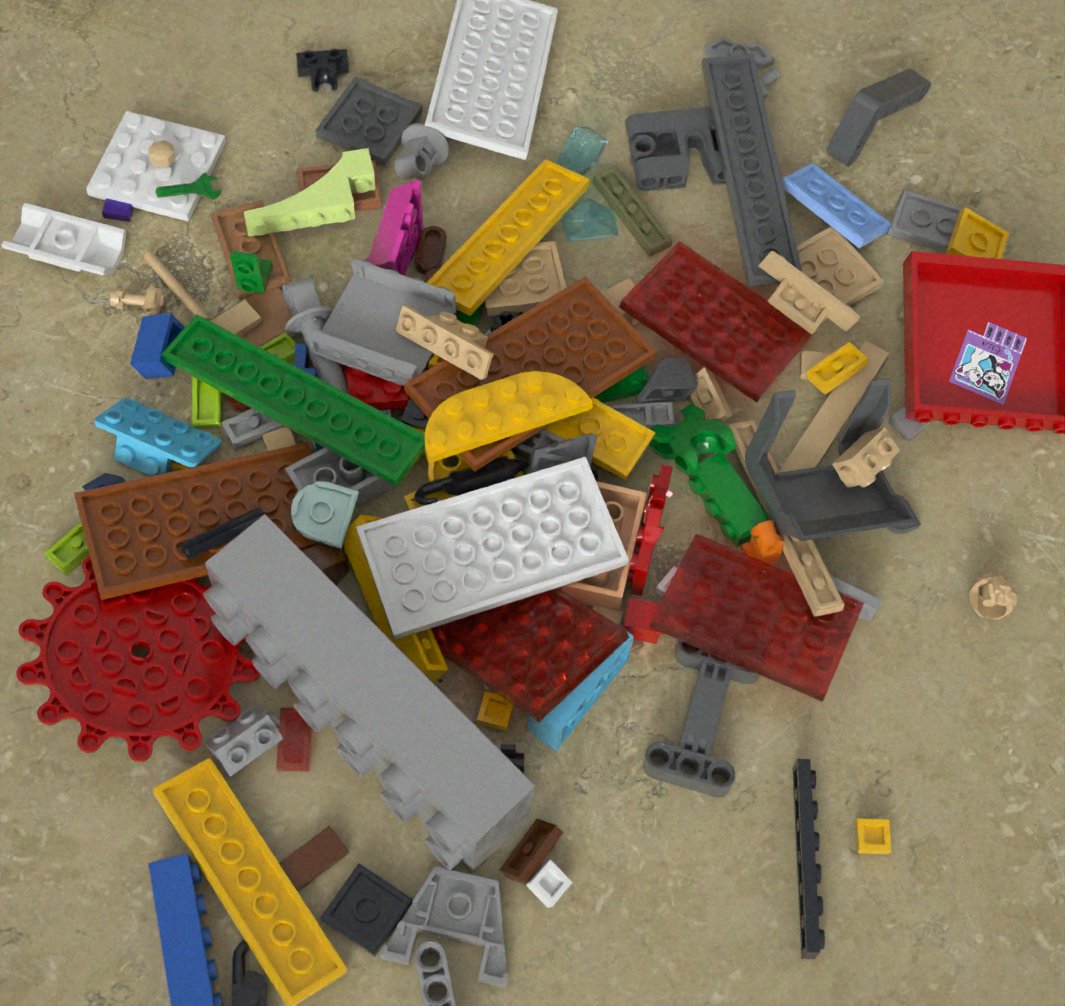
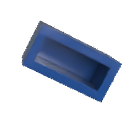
(153, 338)

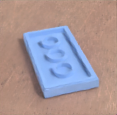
(836, 205)

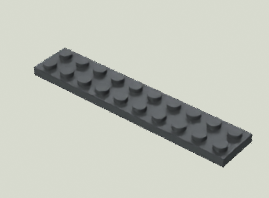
(749, 164)

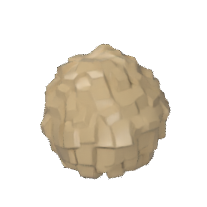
(993, 596)

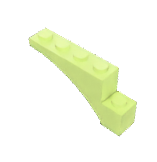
(321, 203)

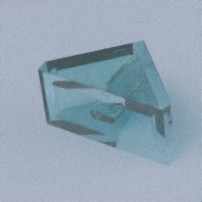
(589, 221)

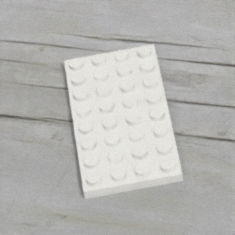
(493, 73)
(490, 547)

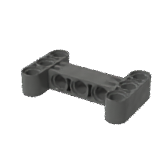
(699, 727)

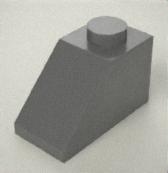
(669, 381)

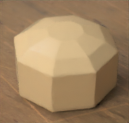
(161, 154)

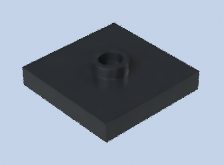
(366, 909)

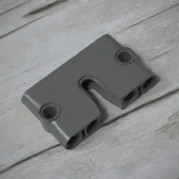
(662, 144)

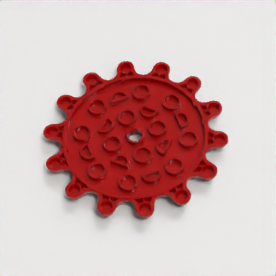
(126, 697)

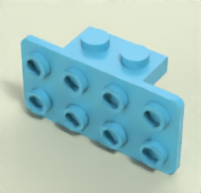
(153, 440)

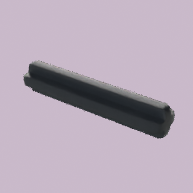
(220, 534)

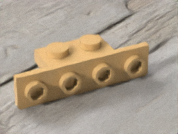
(803, 298)
(447, 338)

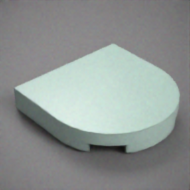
(323, 512)

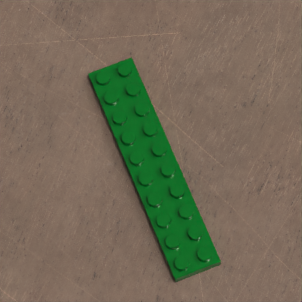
(297, 399)

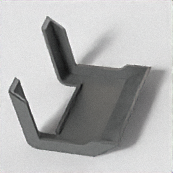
(815, 500)

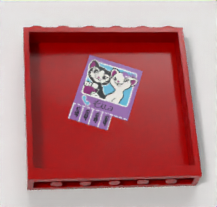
(984, 341)

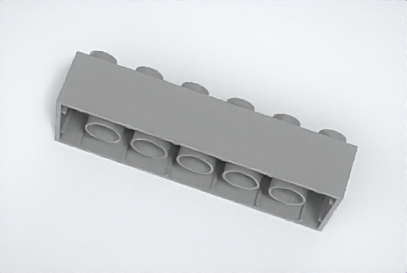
(369, 695)

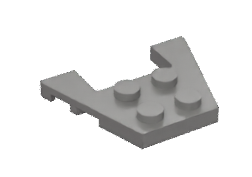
(459, 909)

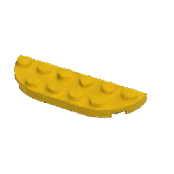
(501, 411)

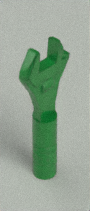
(200, 187)

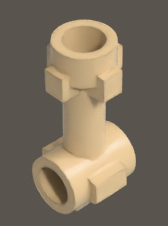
(152, 301)

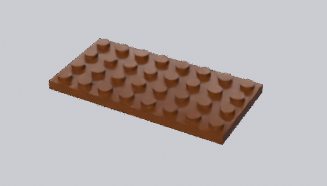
(565, 335)
(140, 523)

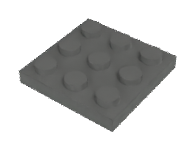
(369, 119)

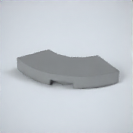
(725, 47)

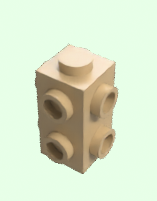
(866, 458)

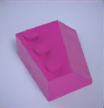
(399, 229)

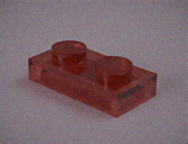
(295, 747)

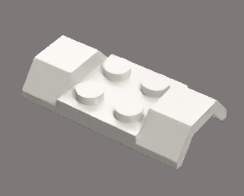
(68, 241)

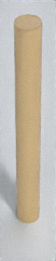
(174, 285)

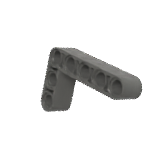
(871, 106)

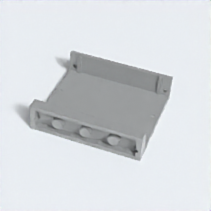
(366, 318)

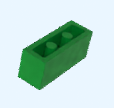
(727, 499)

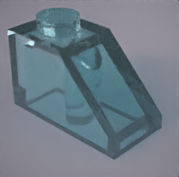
(582, 150)

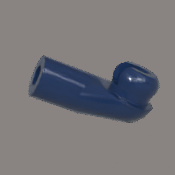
(104, 480)

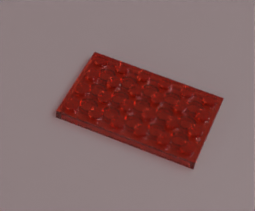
(716, 321)
(754, 617)
(532, 648)

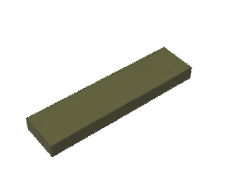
(632, 211)

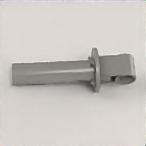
(422, 150)
(308, 315)

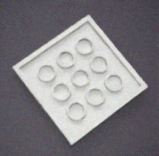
(130, 177)

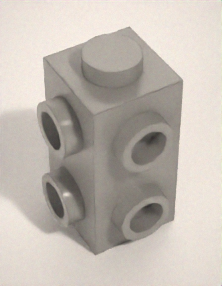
(245, 739)

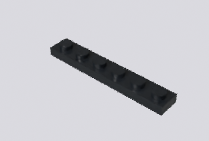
(808, 871)

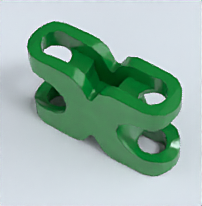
(692, 439)

